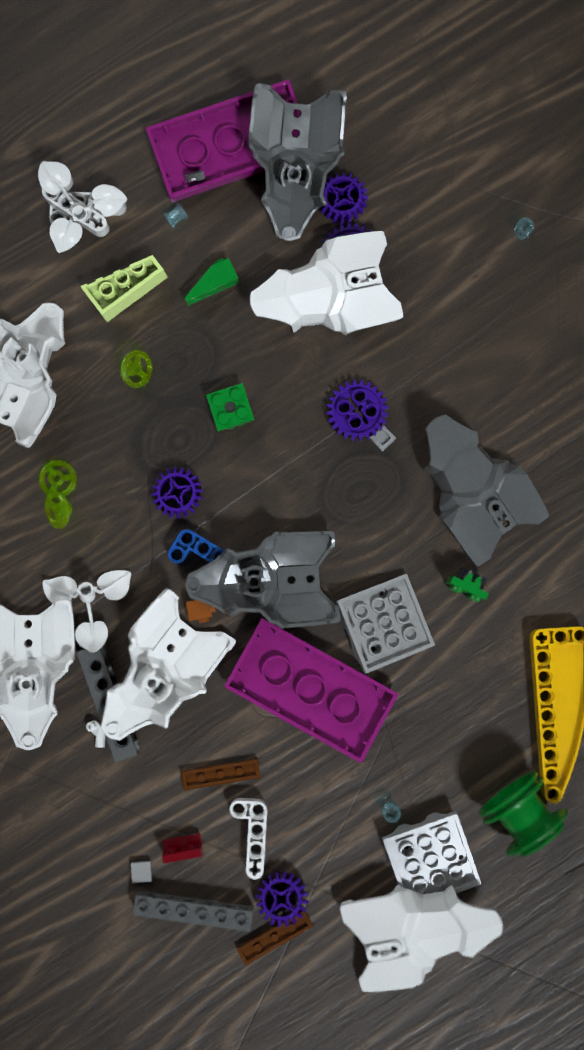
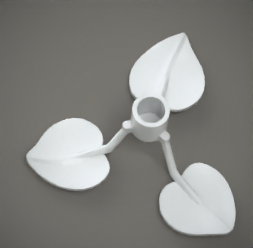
(65, 232)
(113, 585)

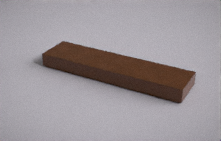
(220, 774)
(273, 938)

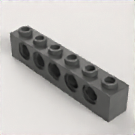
(119, 750)
(193, 910)

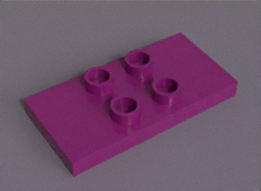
(209, 141)
(311, 690)

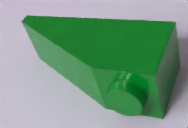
(216, 279)

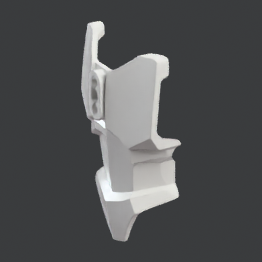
(324, 288)
(24, 372)
(32, 671)
(159, 676)
(421, 930)

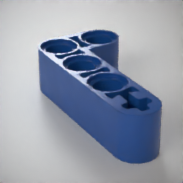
(192, 546)

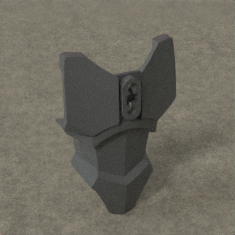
(298, 164)
(472, 484)
(259, 580)

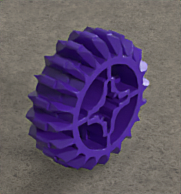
(351, 184)
(185, 489)
(289, 905)

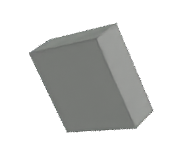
(383, 438)
(141, 871)

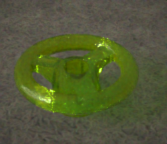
(134, 367)
(52, 473)
(61, 510)

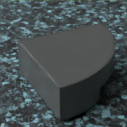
(197, 175)

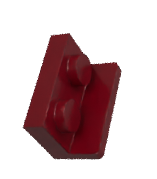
(182, 848)

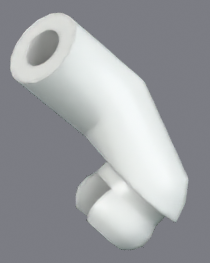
(95, 728)

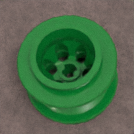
(524, 815)

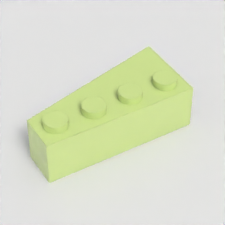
(124, 287)

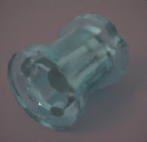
(175, 215)
(529, 226)
(397, 814)

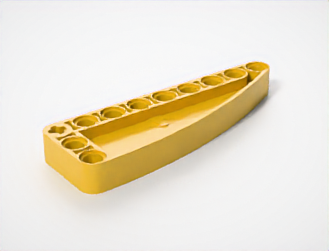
(565, 704)

